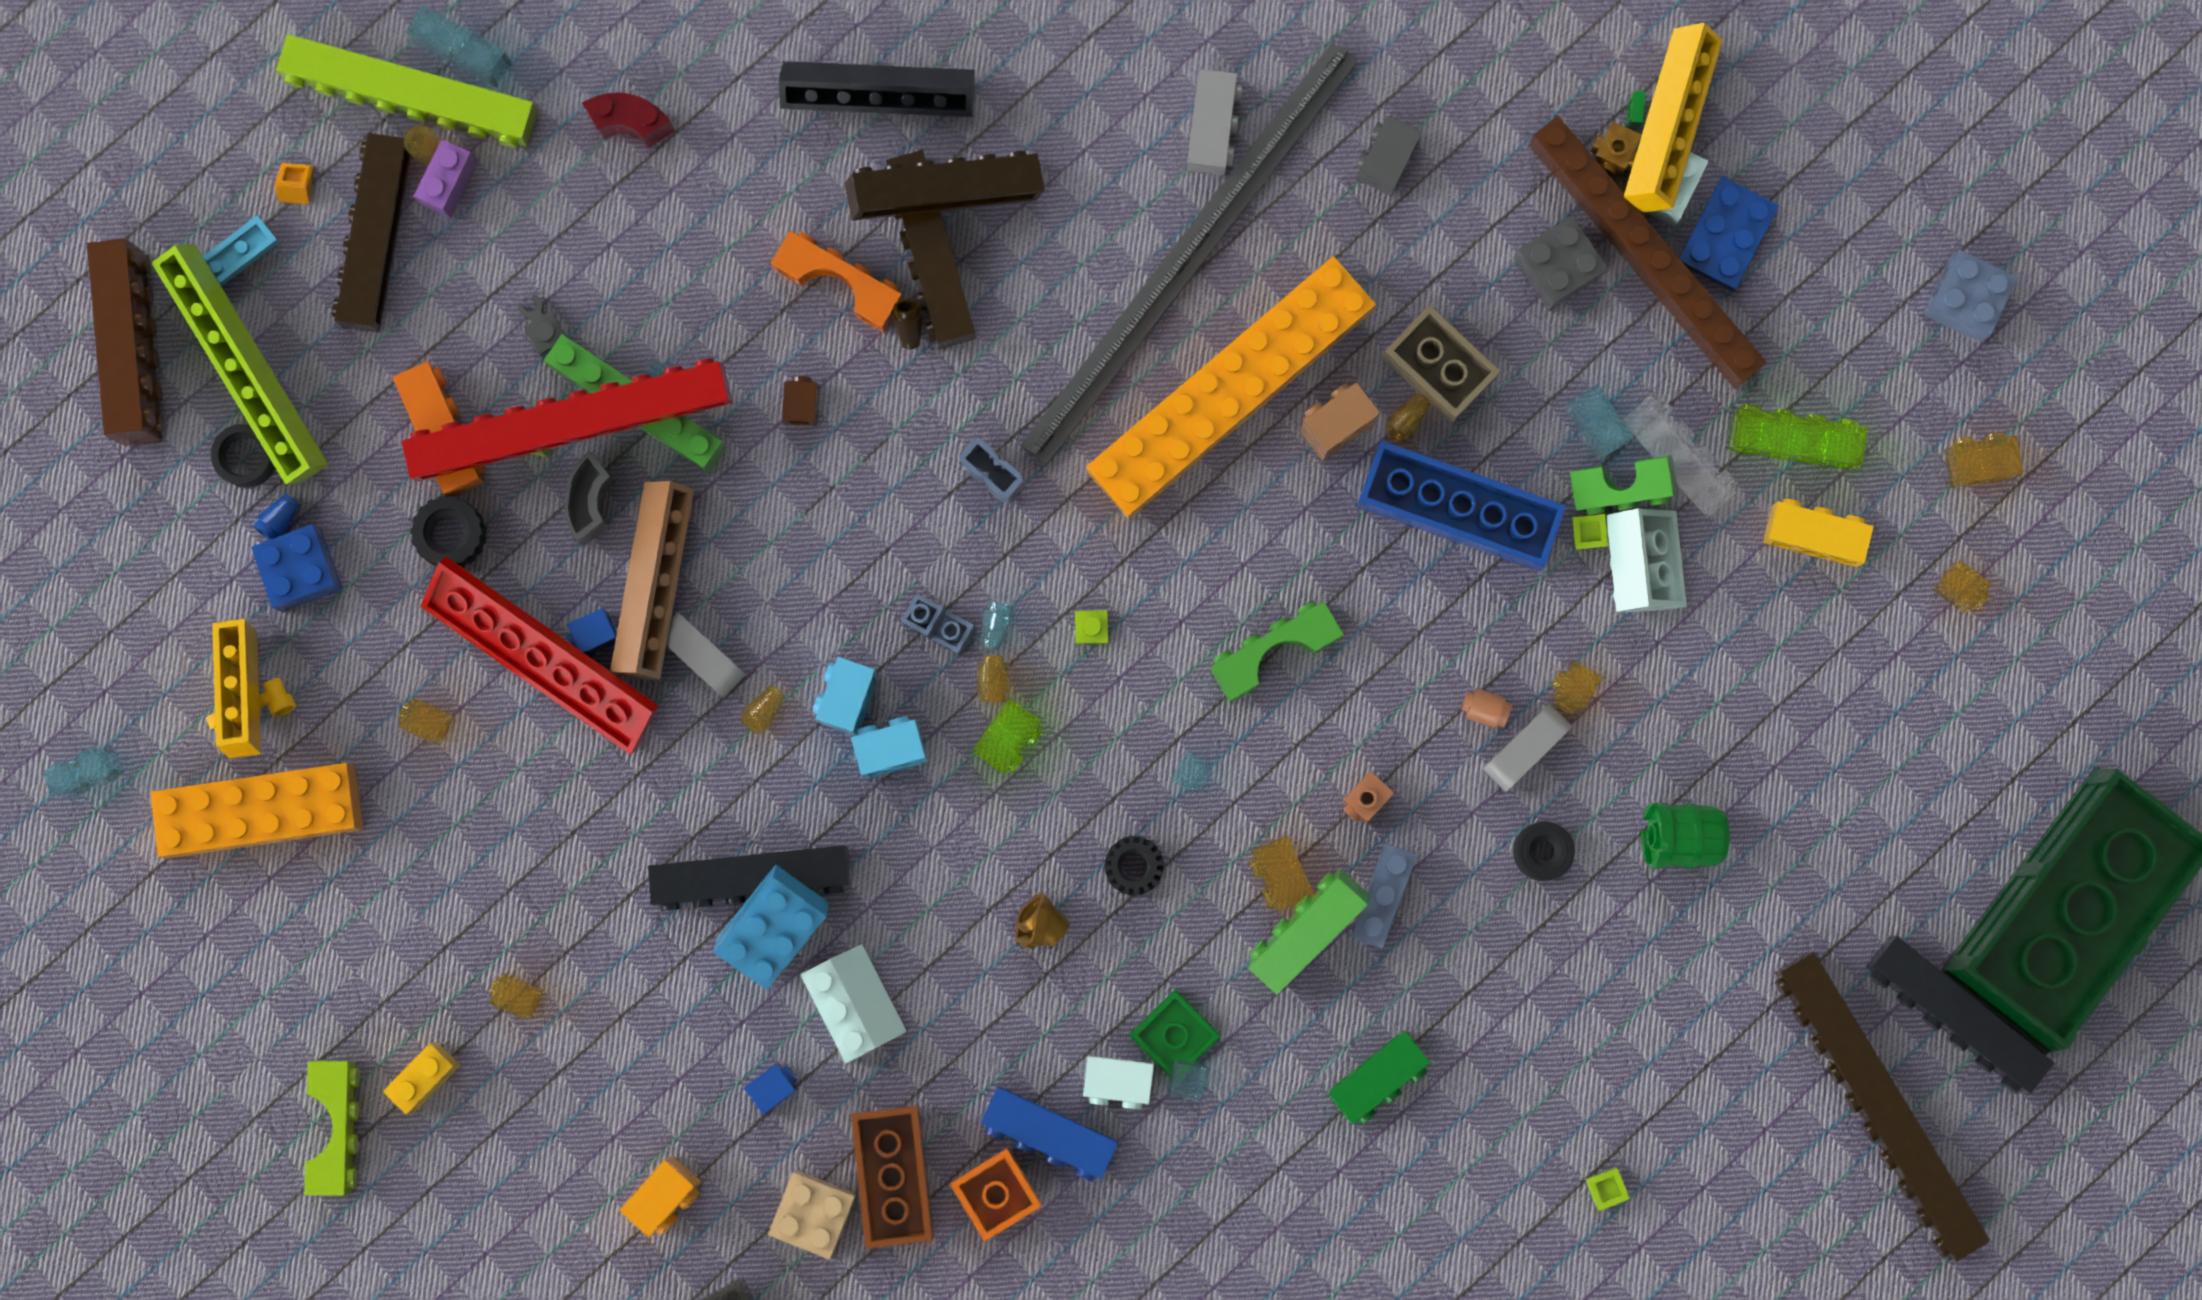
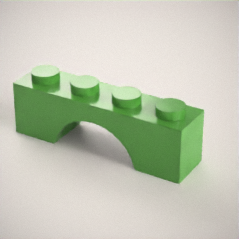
(1312, 630)

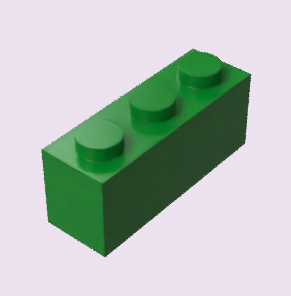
(1379, 1078)

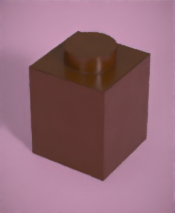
(800, 402)

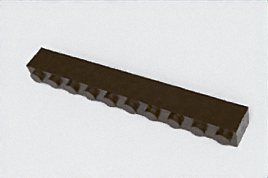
(1881, 1107)

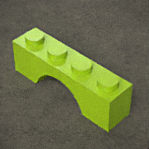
(334, 1086)

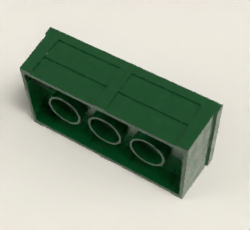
(2077, 909)

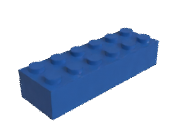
(1461, 506)

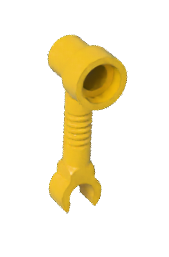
(274, 697)

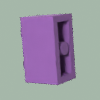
(445, 178)

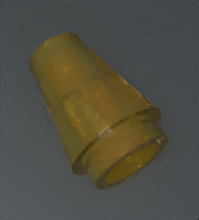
(1406, 419)
(762, 710)

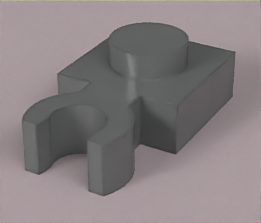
(543, 329)

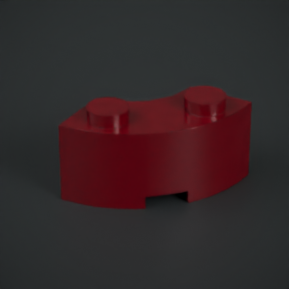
(628, 116)

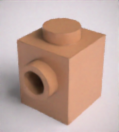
(1366, 798)

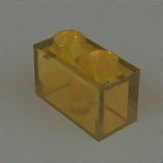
(1983, 460)
(1280, 874)

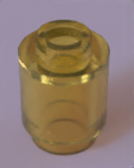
(414, 143)
(992, 679)

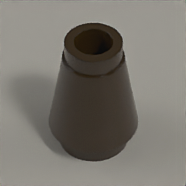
(908, 322)

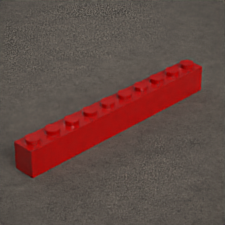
(567, 421)

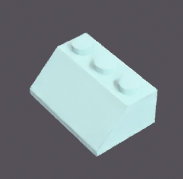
(1646, 560)
(853, 1003)

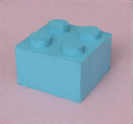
(846, 695)
(889, 748)

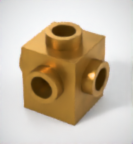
(1616, 149)

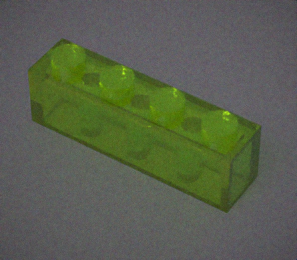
(1797, 438)

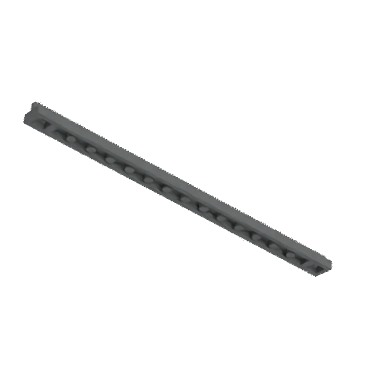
(1165, 283)

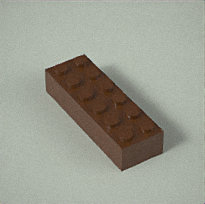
(125, 342)

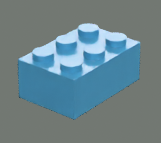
(771, 927)

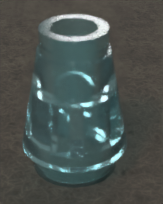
(995, 623)

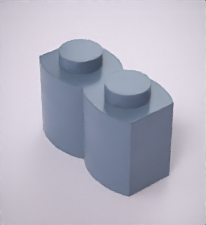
(984, 466)

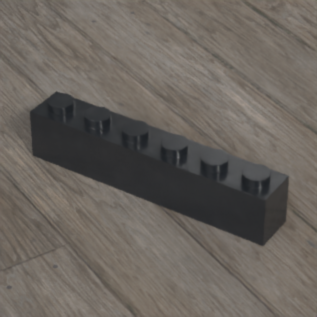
(877, 89)
(740, 876)
(1959, 1015)

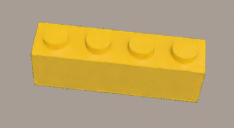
(236, 688)

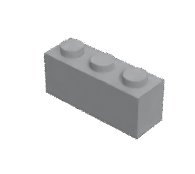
(1213, 122)

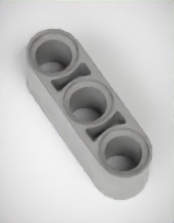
(702, 656)
(1527, 747)

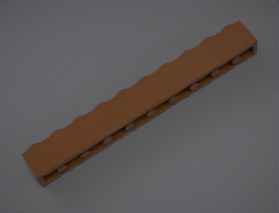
(1646, 252)

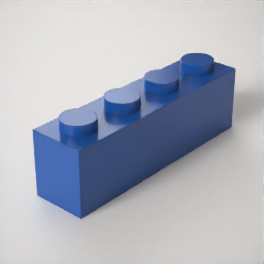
(1050, 1133)

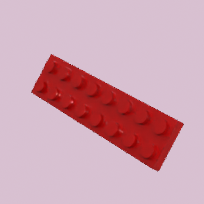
(538, 655)

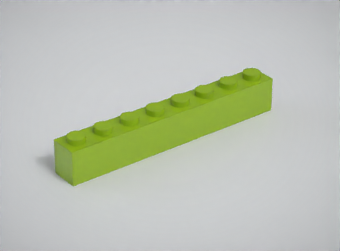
(406, 90)
(240, 363)

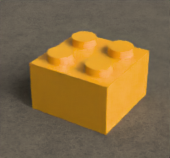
(661, 1196)

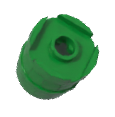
(1684, 836)

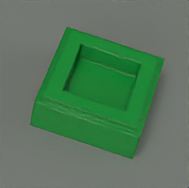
(1635, 110)

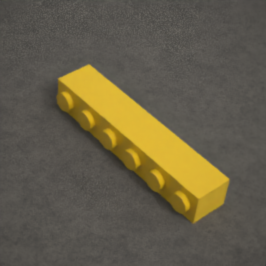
(1673, 118)

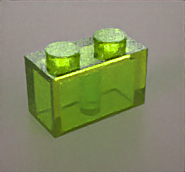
(1008, 737)

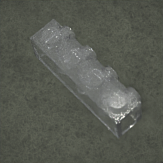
(1692, 465)

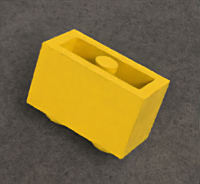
(421, 1078)

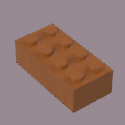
(892, 1176)

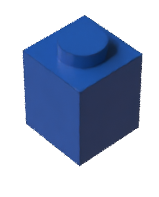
(592, 632)
(772, 1087)

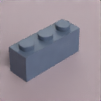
(1385, 892)

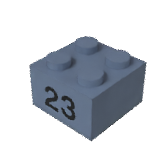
(1970, 295)

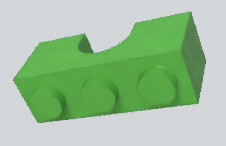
(1595, 490)

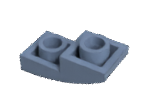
(938, 624)

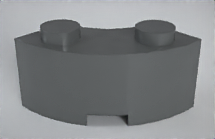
(585, 498)

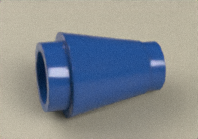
(276, 517)

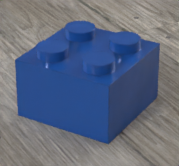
(297, 568)

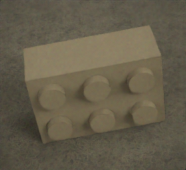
(1440, 364)

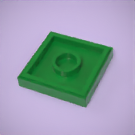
(1174, 1033)

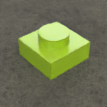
(1589, 531)
(1091, 627)
(1607, 1189)

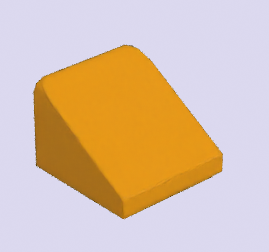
(294, 183)

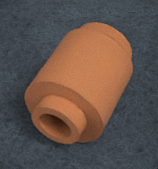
(1486, 708)

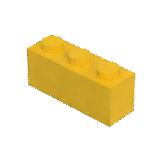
(1818, 533)

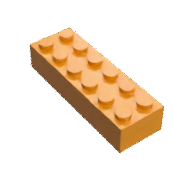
(256, 810)

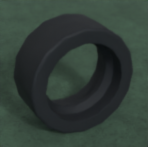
(218, 457)

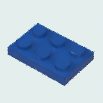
(1728, 233)

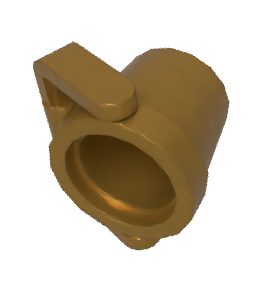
(1041, 921)

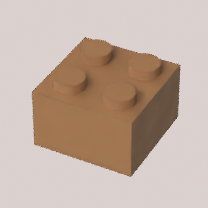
(1339, 420)

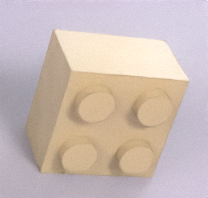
(812, 1214)

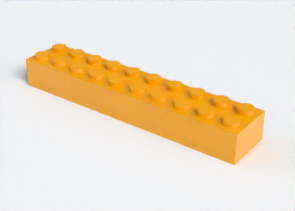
(1231, 388)

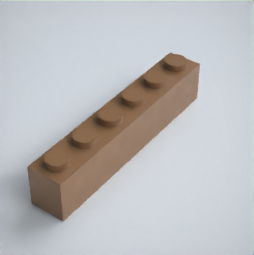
(652, 580)

